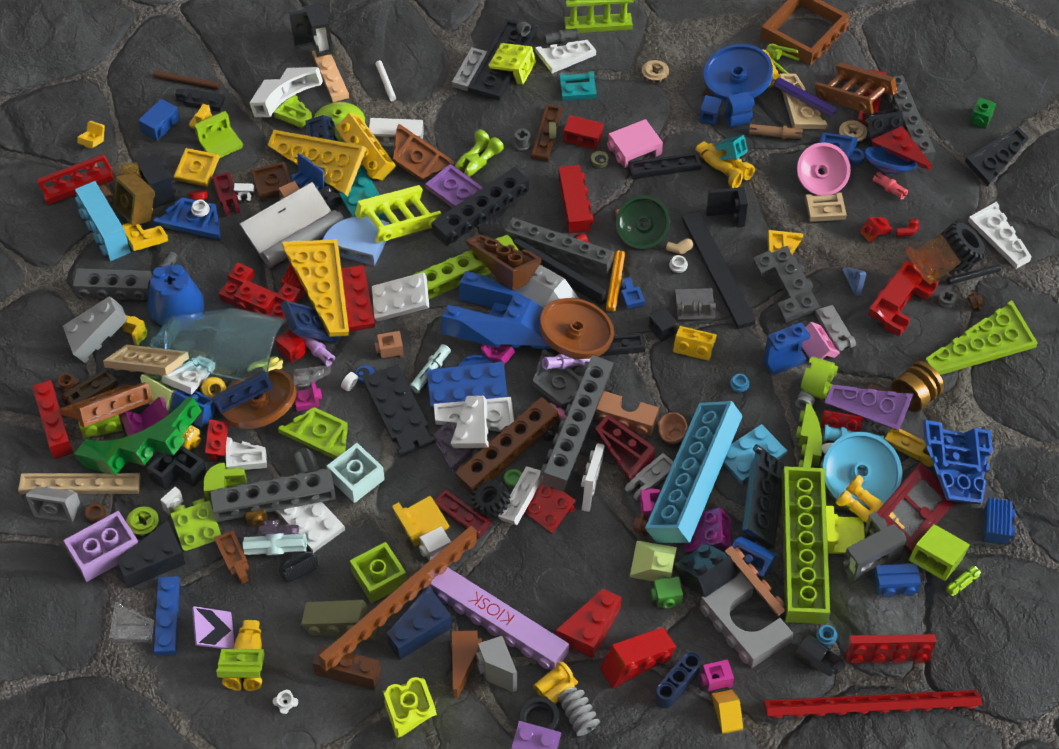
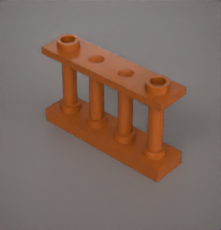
(856, 76)

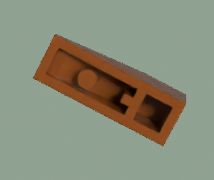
(463, 657)

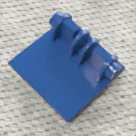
(308, 173)

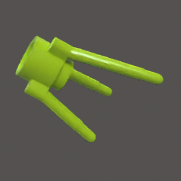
(776, 51)

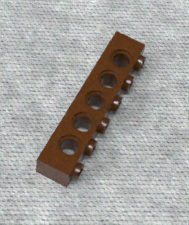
(519, 443)

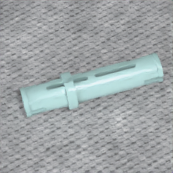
(434, 362)

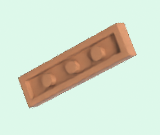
(761, 587)

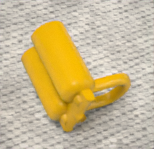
(555, 682)

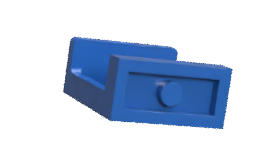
(784, 349)

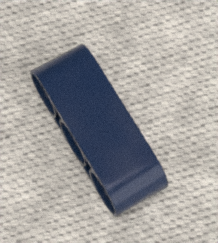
(674, 688)

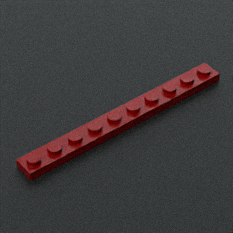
(880, 703)

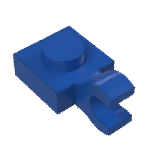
(631, 295)

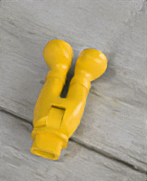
(735, 169)
(856, 489)
(247, 638)

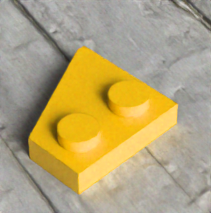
(780, 239)

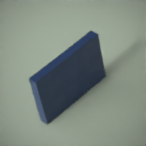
(305, 321)

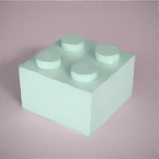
(356, 472)

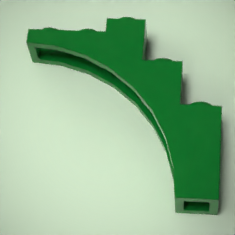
(140, 447)

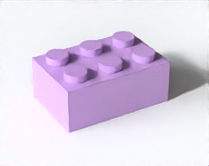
(100, 545)

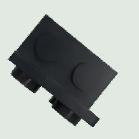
(883, 122)
(728, 201)

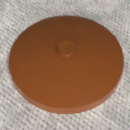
(576, 328)
(266, 406)

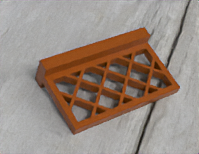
(108, 404)

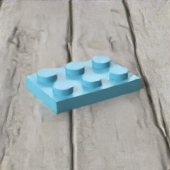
(741, 452)

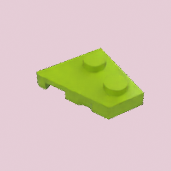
(293, 112)

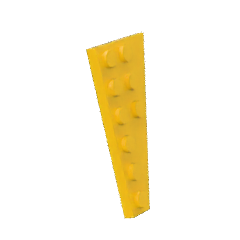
(321, 276)

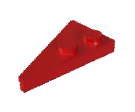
(903, 146)

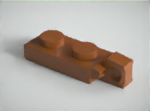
(233, 555)

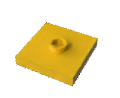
(196, 167)

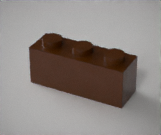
(351, 670)

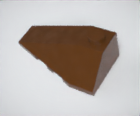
(505, 262)

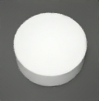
(349, 381)

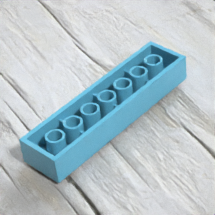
(693, 472)

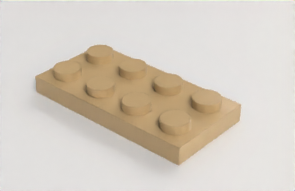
(146, 359)

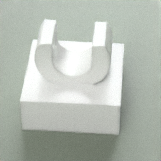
(242, 189)

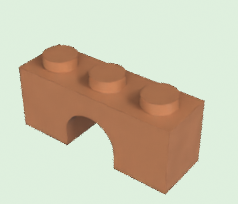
(640, 421)

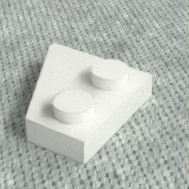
(245, 455)

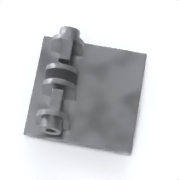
(695, 304)

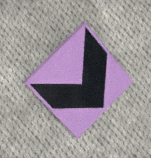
(213, 628)

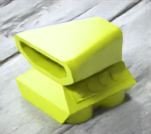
(408, 705)

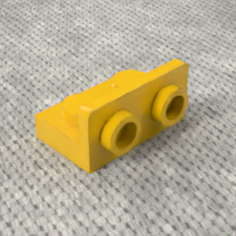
(694, 343)

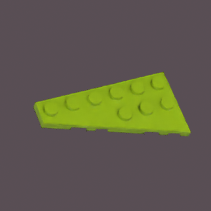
(988, 340)

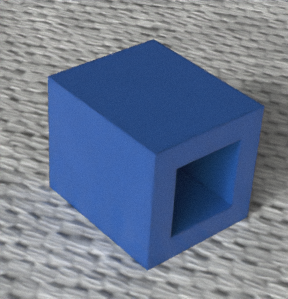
(710, 110)

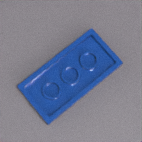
(458, 382)

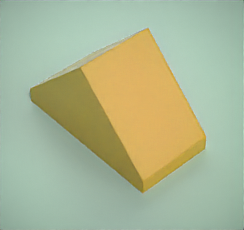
(728, 711)

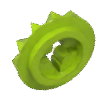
(145, 513)

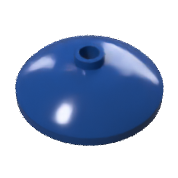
(887, 162)

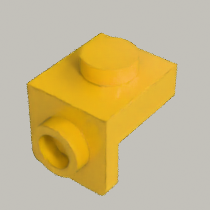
(203, 114)
(93, 135)
(136, 328)

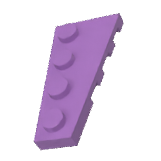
(877, 406)

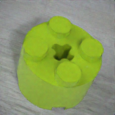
(818, 378)

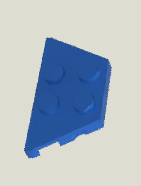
(181, 219)

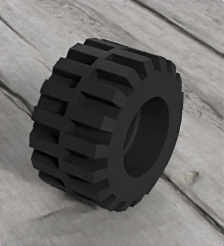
(965, 244)

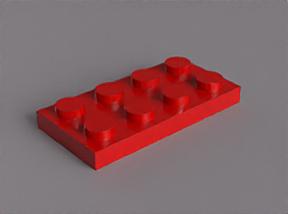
(357, 298)
(889, 648)

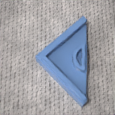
(855, 279)

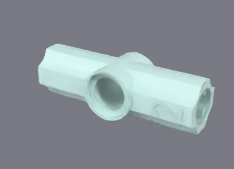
(274, 544)

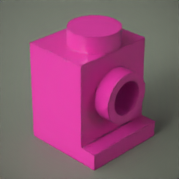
(720, 671)

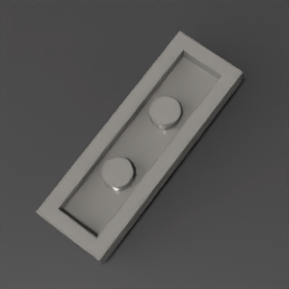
(468, 68)

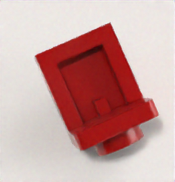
(875, 226)

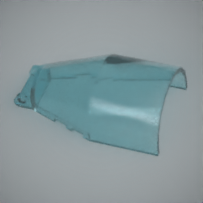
(223, 340)

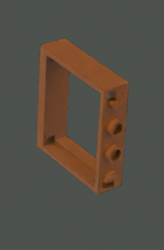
(808, 55)

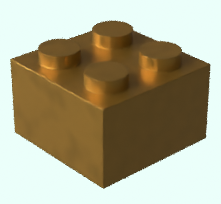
(133, 199)

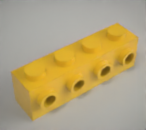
(375, 159)

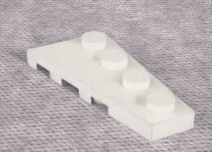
(1000, 235)
(498, 413)

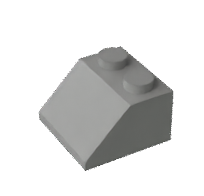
(53, 503)
(496, 663)

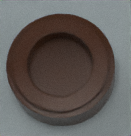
(95, 512)

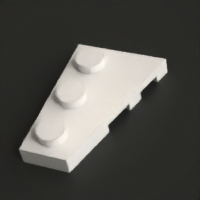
(186, 377)
(592, 471)

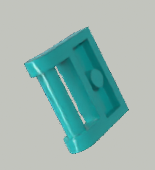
(578, 90)

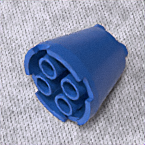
(172, 293)

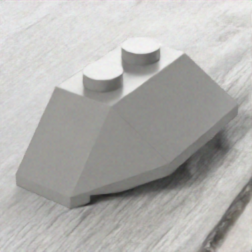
(546, 287)

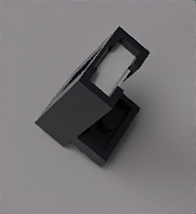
(312, 26)

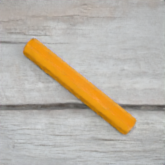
(615, 281)

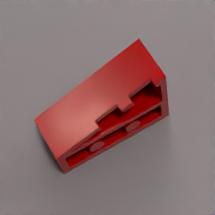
(591, 623)

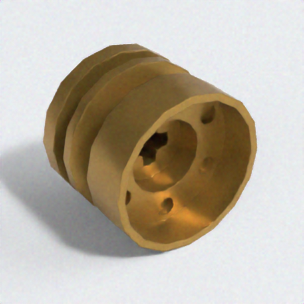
(920, 381)

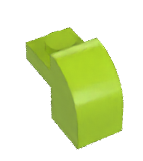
(220, 477)

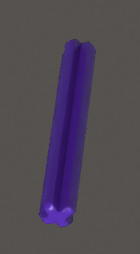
(805, 97)

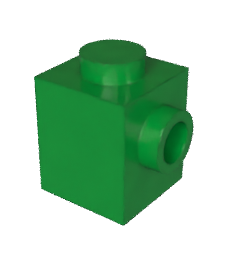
(982, 113)

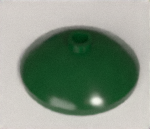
(640, 210)

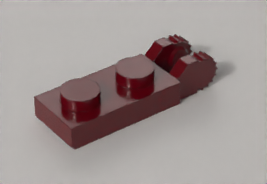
(225, 191)

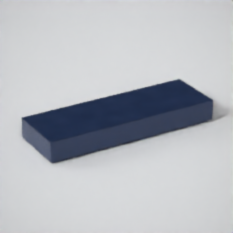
(242, 392)

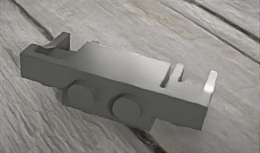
(793, 281)

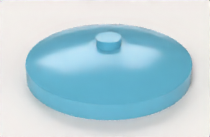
(862, 455)

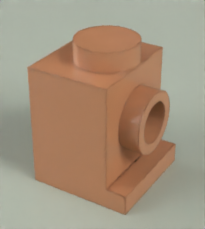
(389, 345)

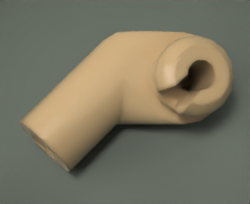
(680, 248)

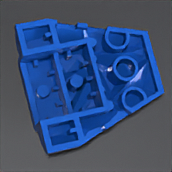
(959, 460)

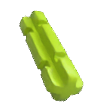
(963, 581)

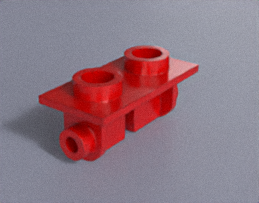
(839, 420)
(216, 439)

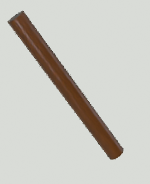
(184, 79)

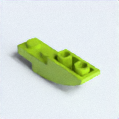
(810, 437)

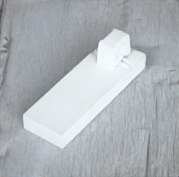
(522, 495)

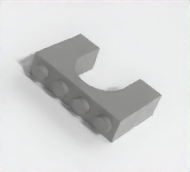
(751, 646)

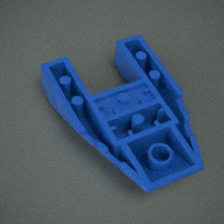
(510, 321)

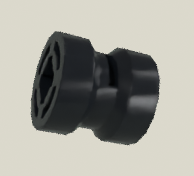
(332, 198)

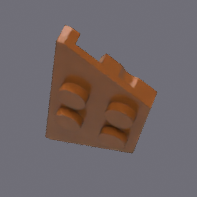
(417, 155)

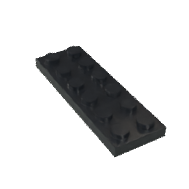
(494, 82)

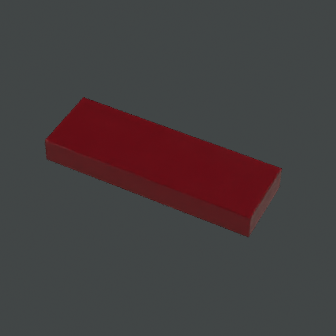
(461, 513)

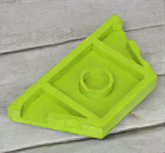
(319, 432)

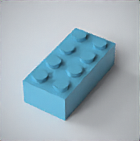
(102, 221)

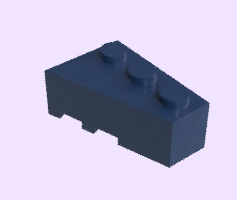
(419, 624)

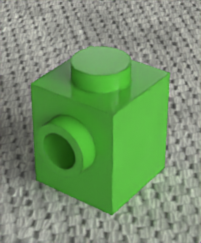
(667, 592)

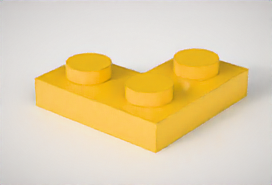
(140, 238)

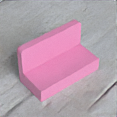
(819, 343)

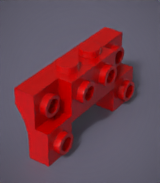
(896, 295)
(249, 296)

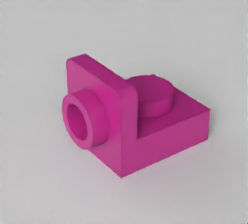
(308, 398)
(647, 500)

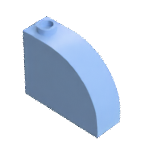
(357, 239)

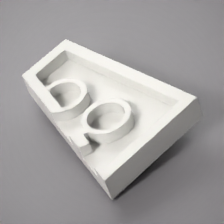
(560, 57)
(471, 426)

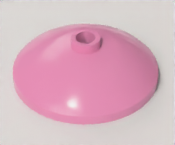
(831, 161)

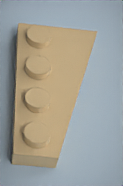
(800, 113)

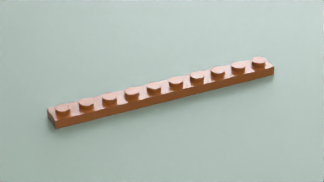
(395, 601)

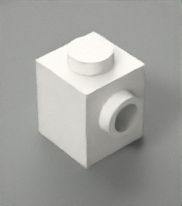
(433, 543)

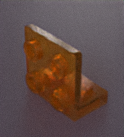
(933, 258)

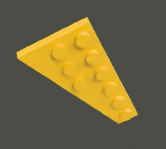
(337, 159)

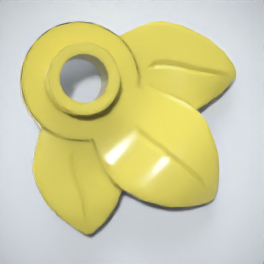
(275, 363)

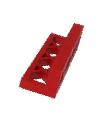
(66, 188)

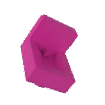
(497, 354)

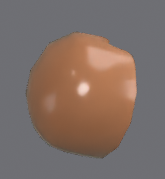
(672, 428)

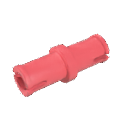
(890, 185)

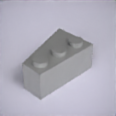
(93, 326)

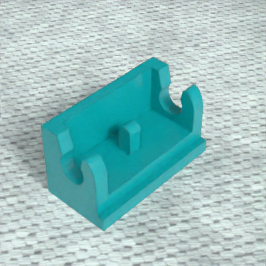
(734, 146)

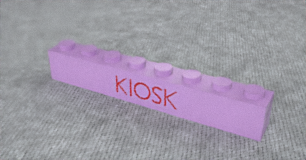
(499, 619)

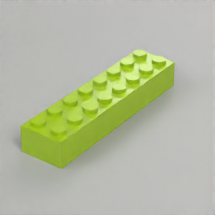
(805, 545)

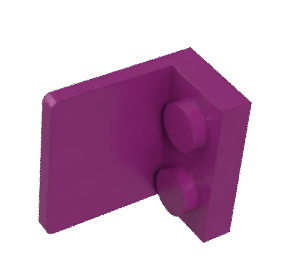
(150, 416)
(712, 528)

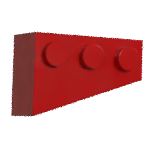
(637, 656)

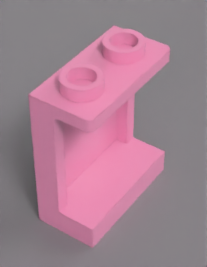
(634, 142)

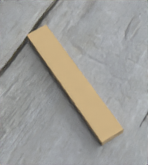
(83, 482)

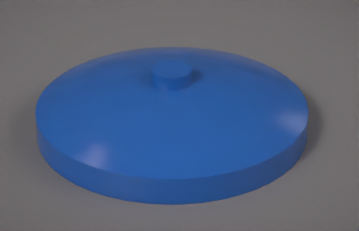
(738, 70)

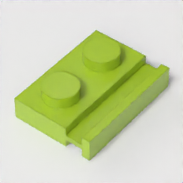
(240, 663)

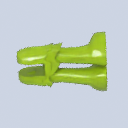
(472, 160)

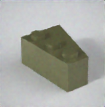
(334, 617)

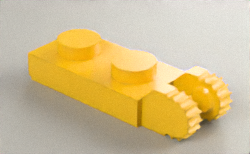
(909, 445)

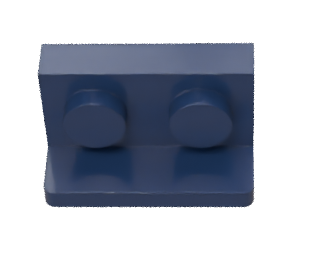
(321, 127)

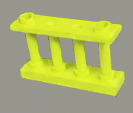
(392, 201)

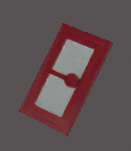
(916, 505)

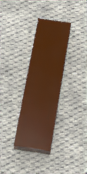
(542, 145)

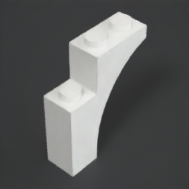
(276, 91)

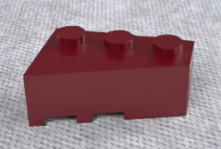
(624, 447)

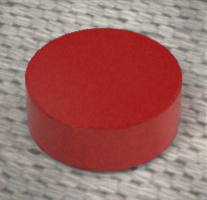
(198, 195)

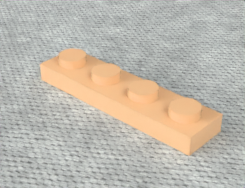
(331, 77)

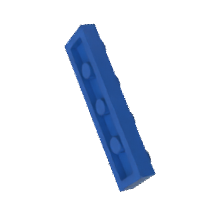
(167, 615)

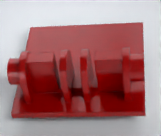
(549, 507)

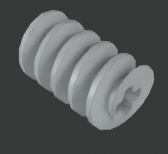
(577, 711)

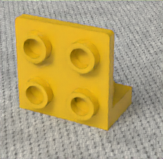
(420, 519)

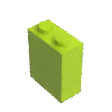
(939, 552)

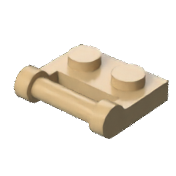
(825, 207)

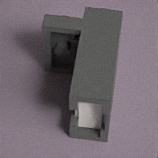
(880, 547)

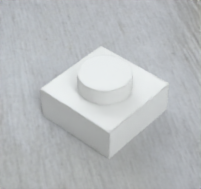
(172, 500)

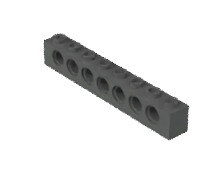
(576, 424)

